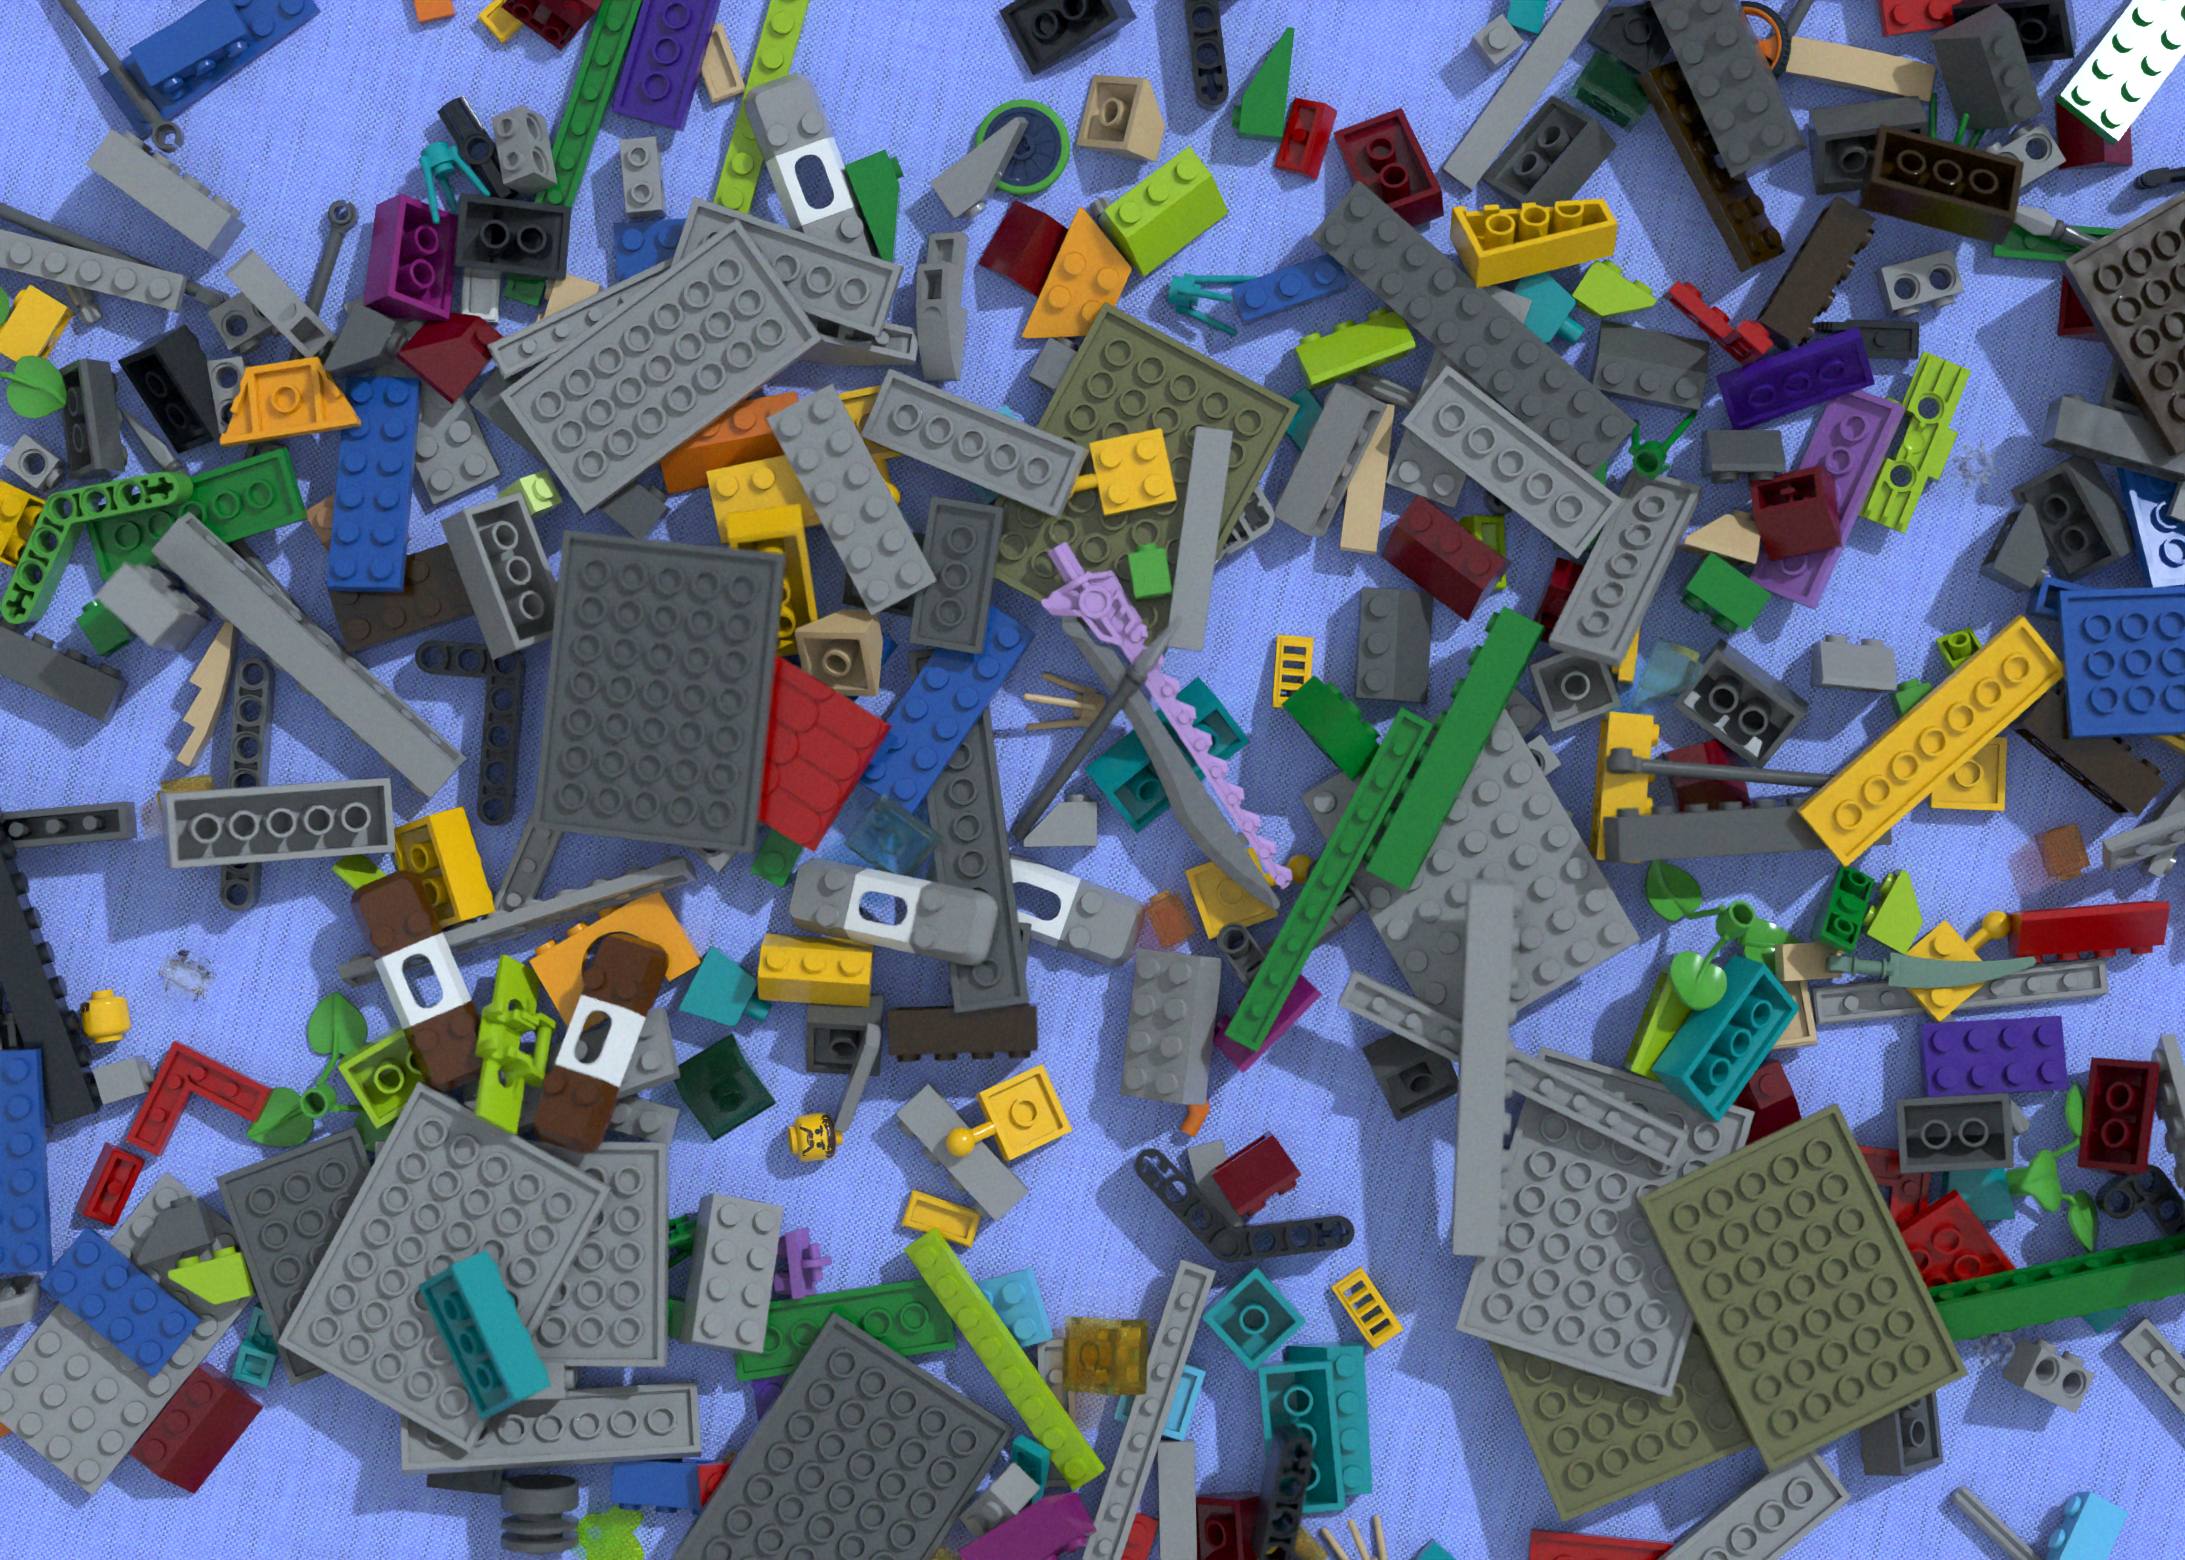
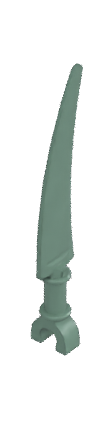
(1927, 973)

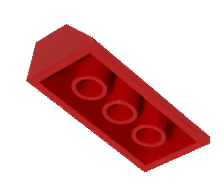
(2088, 928)

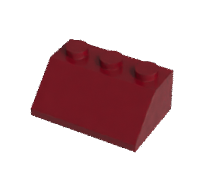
(1444, 557)
(2118, 1116)
(196, 1428)

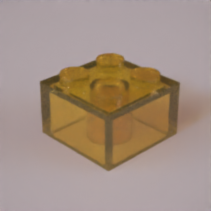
(1105, 1355)

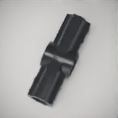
(468, 132)

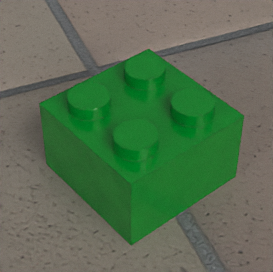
(1722, 595)
(1334, 726)

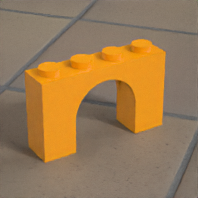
(649, 918)

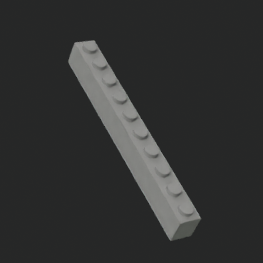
(308, 654)
(1483, 1066)

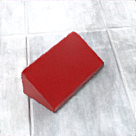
(1306, 138)
(110, 1184)

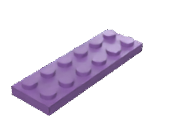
(1851, 448)

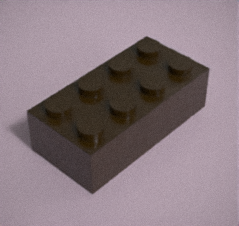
(1941, 185)
(1813, 272)
(430, 599)
(2097, 764)
(945, 1034)

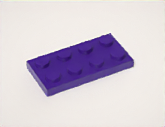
(665, 61)
(1795, 379)
(1992, 1056)

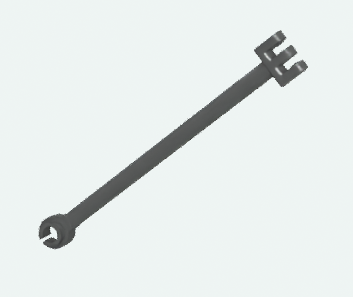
(160, 126)
(338, 231)
(203, 294)
(1623, 762)

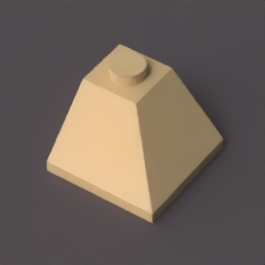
(1122, 118)
(1730, 537)
(843, 651)

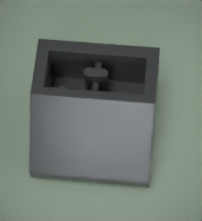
(1742, 454)

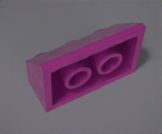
(410, 261)
(1297, 1002)
(1037, 1532)

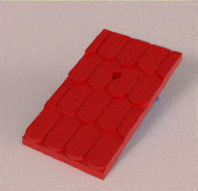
(813, 754)

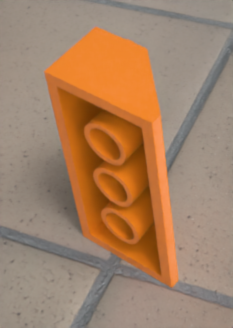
(731, 440)

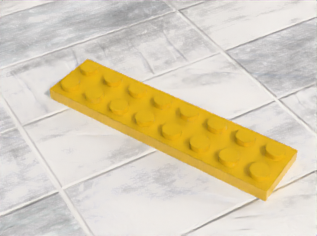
(1932, 740)

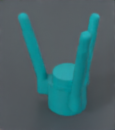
(439, 161)
(1187, 291)

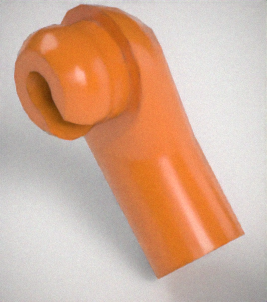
(1195, 1118)

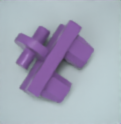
(803, 1263)

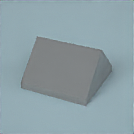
(1572, 689)

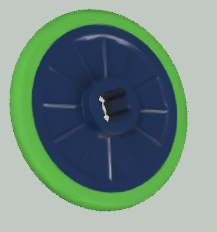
(1047, 143)

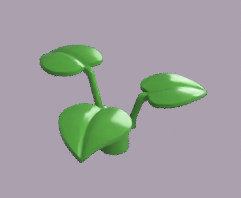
(37, 384)
(1694, 979)
(288, 1117)
(2042, 1181)

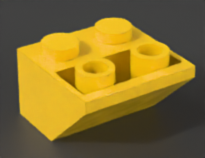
(17, 520)

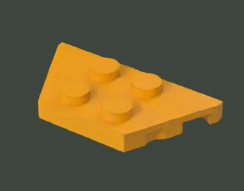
(1079, 282)
(286, 403)

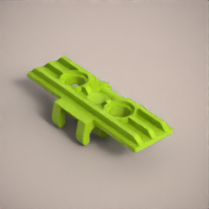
(1923, 445)
(500, 1042)

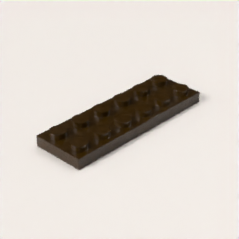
(1730, 202)

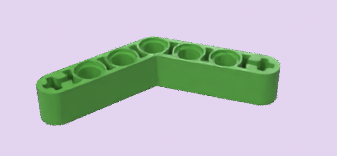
(68, 530)

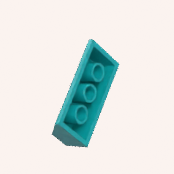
(1129, 775)
(1727, 1042)
(484, 1334)
(1305, 1396)
(1351, 1407)

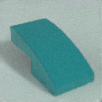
(257, 1352)
(1034, 1462)

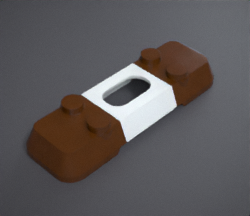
(400, 923)
(584, 1096)

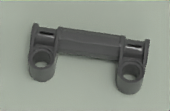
(1250, 956)

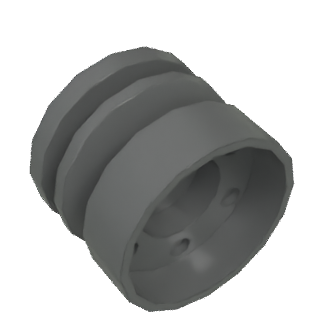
(540, 1515)

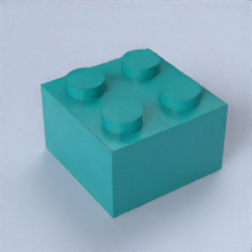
(1253, 1317)

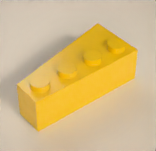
(1531, 239)

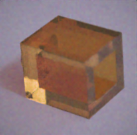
(2062, 851)
(1169, 918)

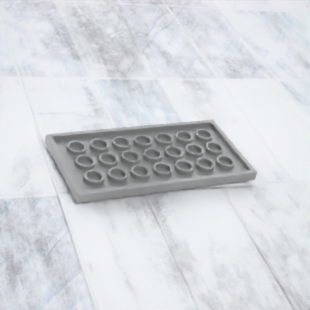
(661, 367)
(84, 1397)

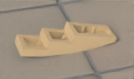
(1859, 69)
(1366, 492)
(214, 677)

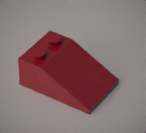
(1392, 166)

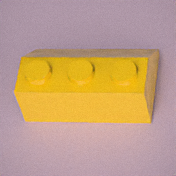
(448, 864)
(815, 970)

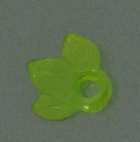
(616, 1535)

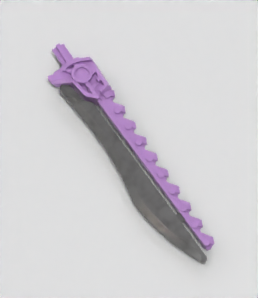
(1114, 620)

